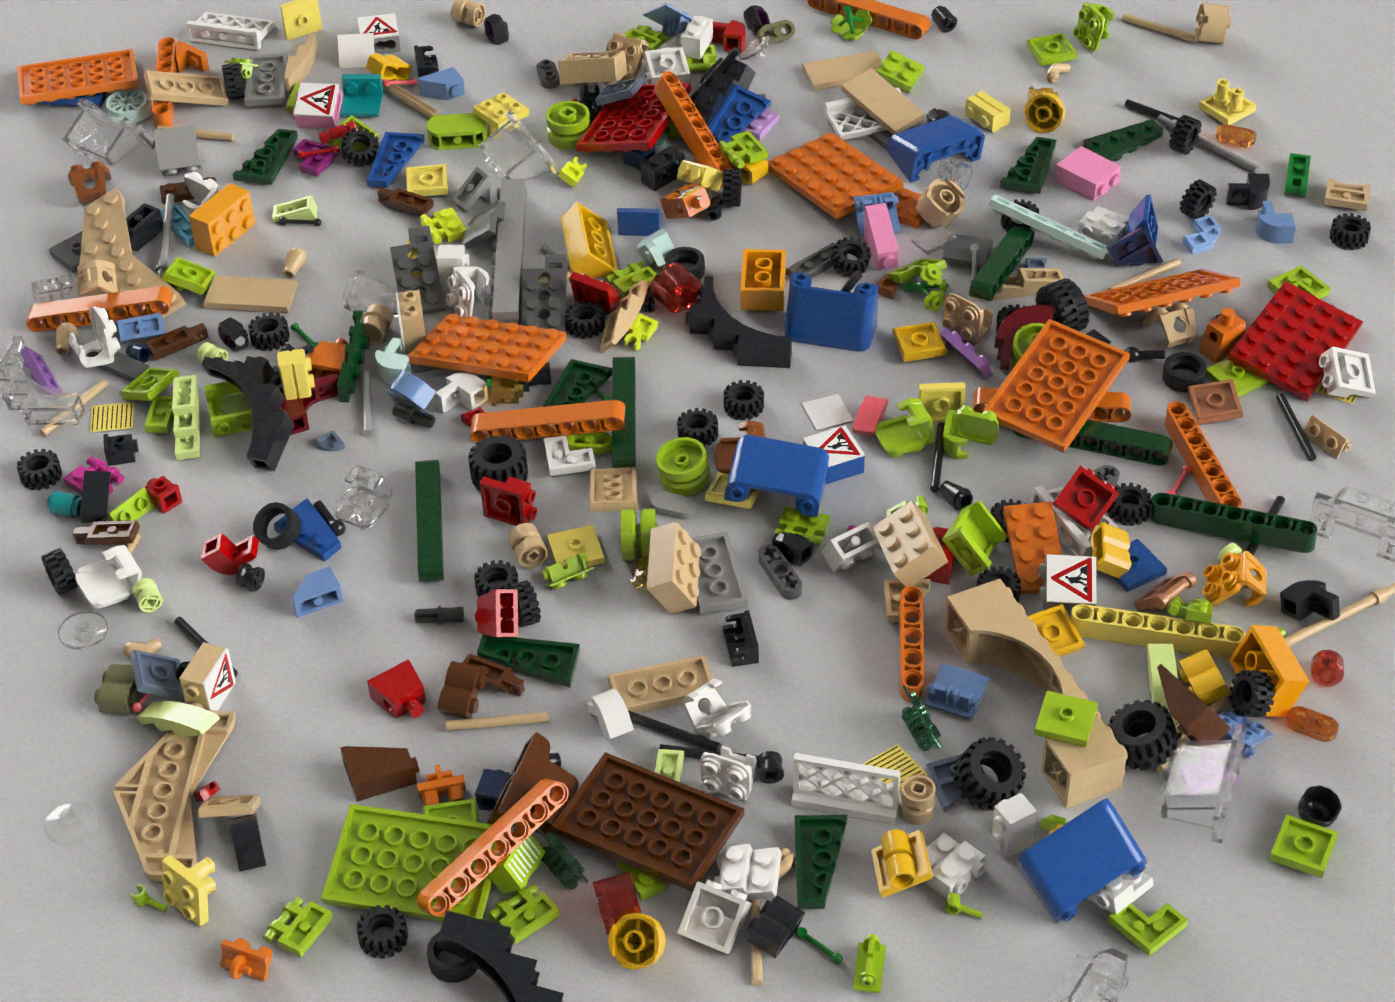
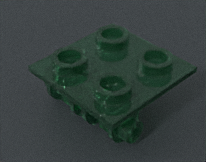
(920, 723)
(561, 862)

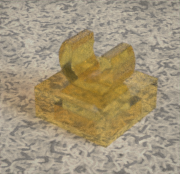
(640, 573)

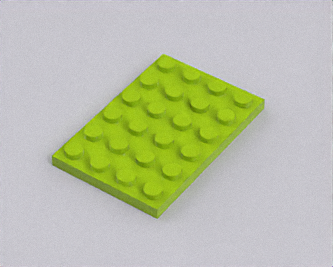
(395, 855)

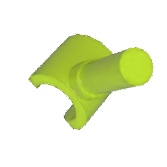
(144, 898)
(953, 906)

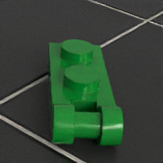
(1297, 174)

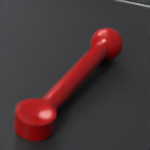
(335, 149)

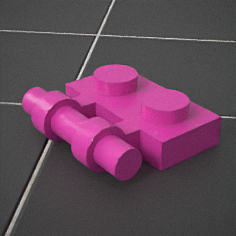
(75, 478)

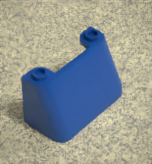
(930, 142)
(831, 316)
(780, 469)
(1080, 860)

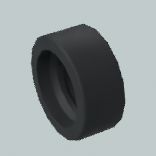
(688, 255)
(1183, 360)
(265, 516)
(444, 972)

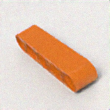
(911, 611)

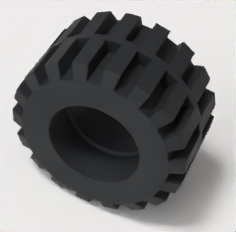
(1068, 301)
(498, 460)
(1141, 719)
(1001, 760)

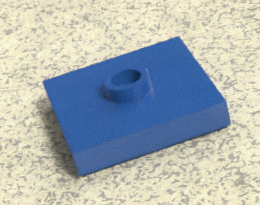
(1144, 567)

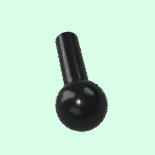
(1136, 355)
(335, 525)

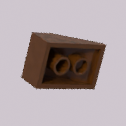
(1193, 716)

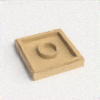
(229, 805)

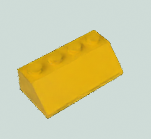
(588, 242)

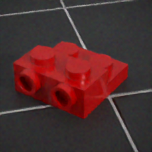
(594, 290)
(1086, 498)
(508, 501)

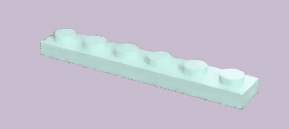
(1042, 224)

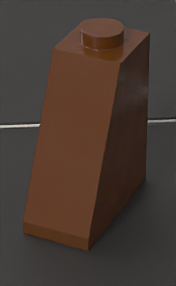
(378, 769)

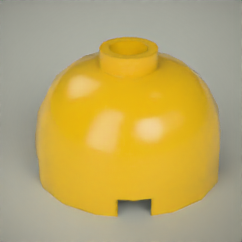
(1044, 112)
(637, 941)

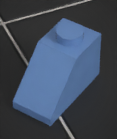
(442, 84)
(317, 592)

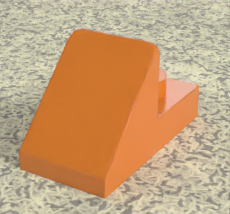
(190, 56)

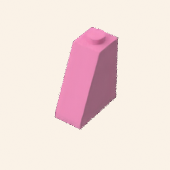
(880, 236)

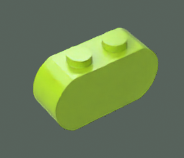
(456, 131)

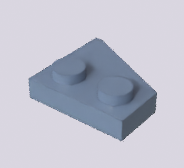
(942, 775)

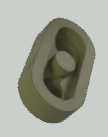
(775, 32)

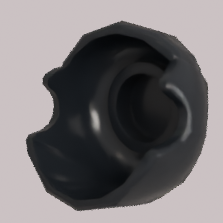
(1319, 806)

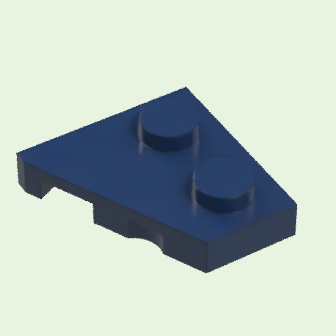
(1134, 249)

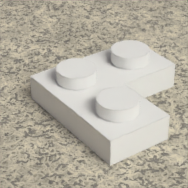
(563, 461)

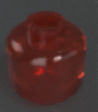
(1327, 668)

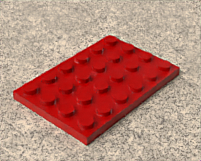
(628, 123)
(1290, 337)

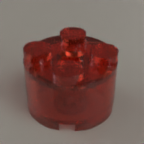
(675, 288)
(616, 899)

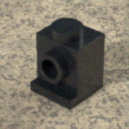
(120, 449)

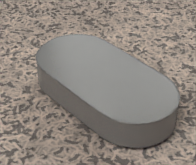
(673, 505)

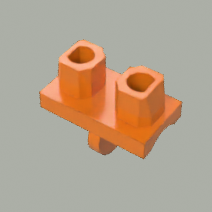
(441, 784)
(245, 960)

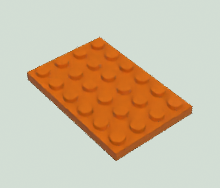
(77, 77)
(832, 174)
(1162, 292)
(488, 347)
(1056, 385)

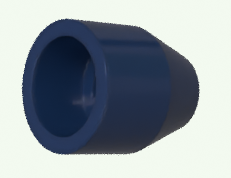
(138, 352)

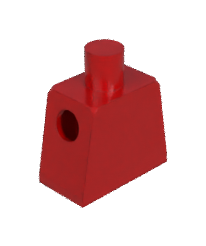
(498, 613)
(398, 691)

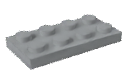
(267, 81)
(719, 577)

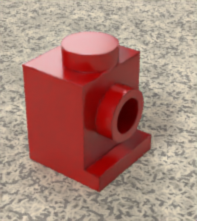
(160, 489)

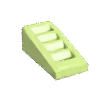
(298, 209)

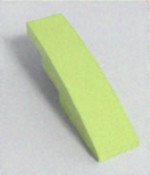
(186, 417)
(1165, 655)
(179, 717)

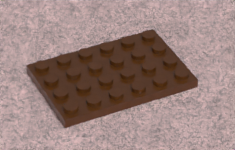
(648, 821)

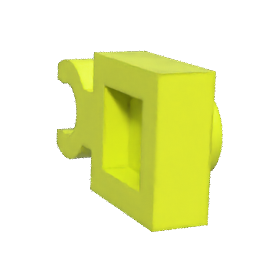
(572, 172)
(641, 329)

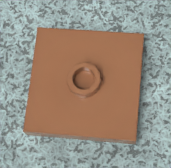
(1215, 402)

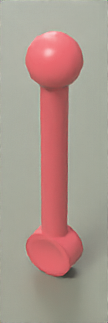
(413, 82)
(1185, 471)
(137, 707)

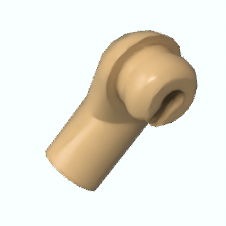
(1055, 69)
(150, 647)
(787, 862)

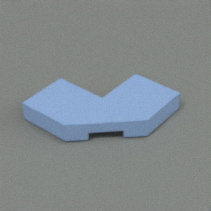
(1206, 235)

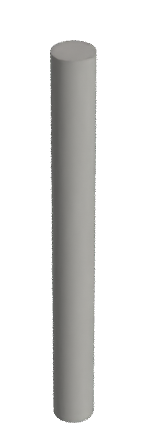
(366, 403)

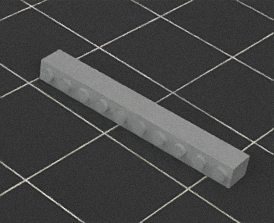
(508, 253)

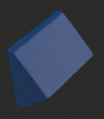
(1144, 215)
(638, 221)

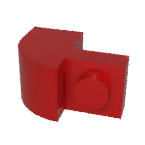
(730, 34)
(227, 557)

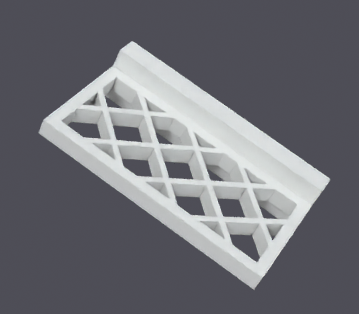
(229, 30)
(848, 111)
(1070, 536)
(845, 799)

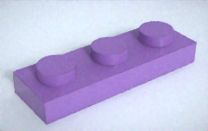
(967, 352)
(39, 369)

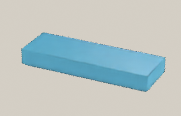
(181, 225)

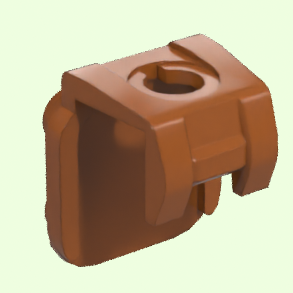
(97, 172)
(726, 447)

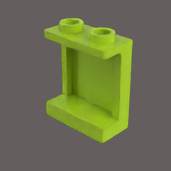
(228, 423)
(974, 537)

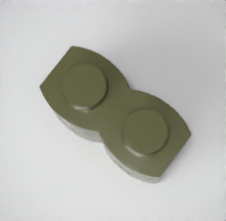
(117, 690)

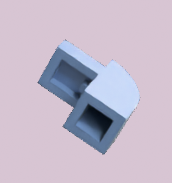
(1274, 227)
(411, 389)

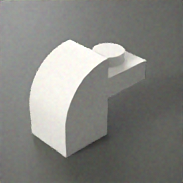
(463, 389)
(611, 713)

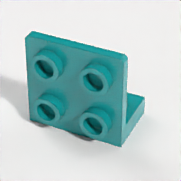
(361, 95)

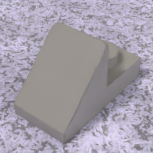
(475, 186)

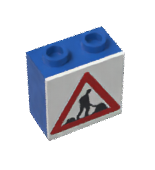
(844, 453)

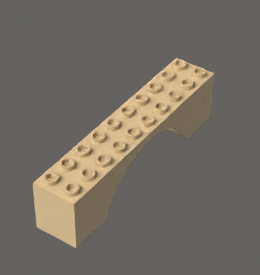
(996, 632)

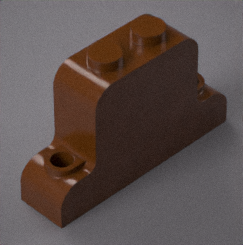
(527, 772)

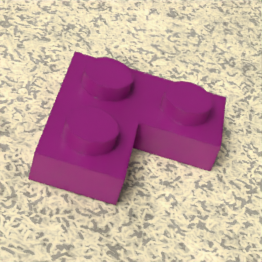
(317, 163)

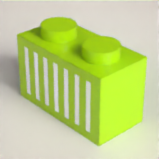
(518, 866)

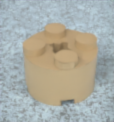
(1212, 23)
(941, 203)

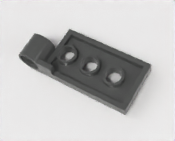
(422, 243)
(557, 270)

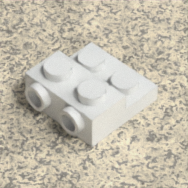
(662, 60)
(1103, 225)
(1347, 373)
(953, 865)
(749, 871)
(1121, 892)
(714, 916)

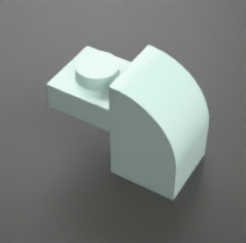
(655, 248)
(391, 361)

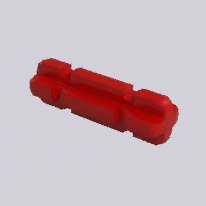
(336, 132)

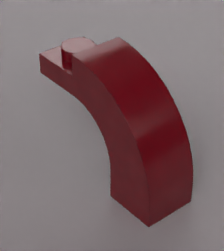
(1013, 323)
(324, 389)

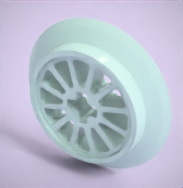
(128, 103)

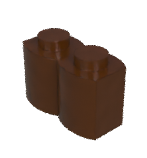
(461, 690)

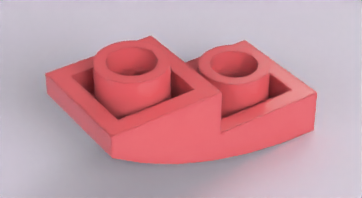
(869, 415)

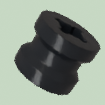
(250, 576)
(770, 767)

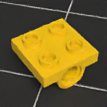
(901, 861)

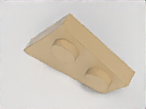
(892, 591)

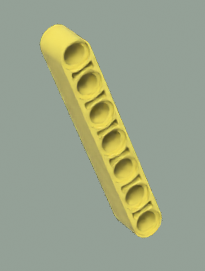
(1146, 628)

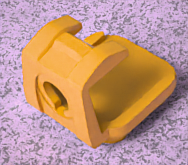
(1233, 573)

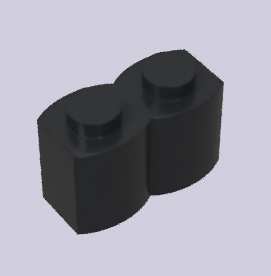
(775, 926)

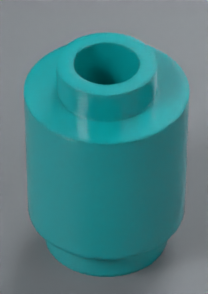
(64, 504)

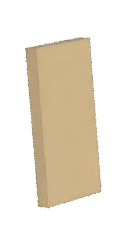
(839, 70)
(186, 88)
(883, 101)
(251, 294)
(613, 489)
(660, 684)

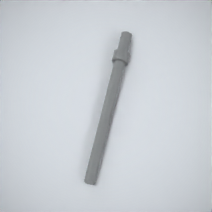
(1213, 146)
(162, 265)

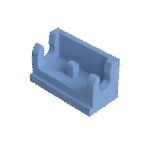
(141, 327)

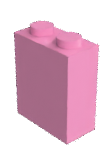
(1087, 173)

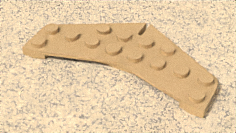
(107, 239)
(159, 791)

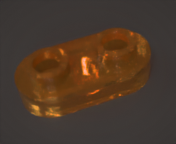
(1235, 135)
(1312, 723)

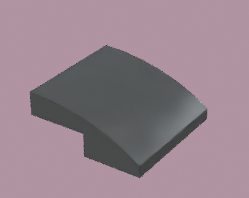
(483, 225)
(960, 251)

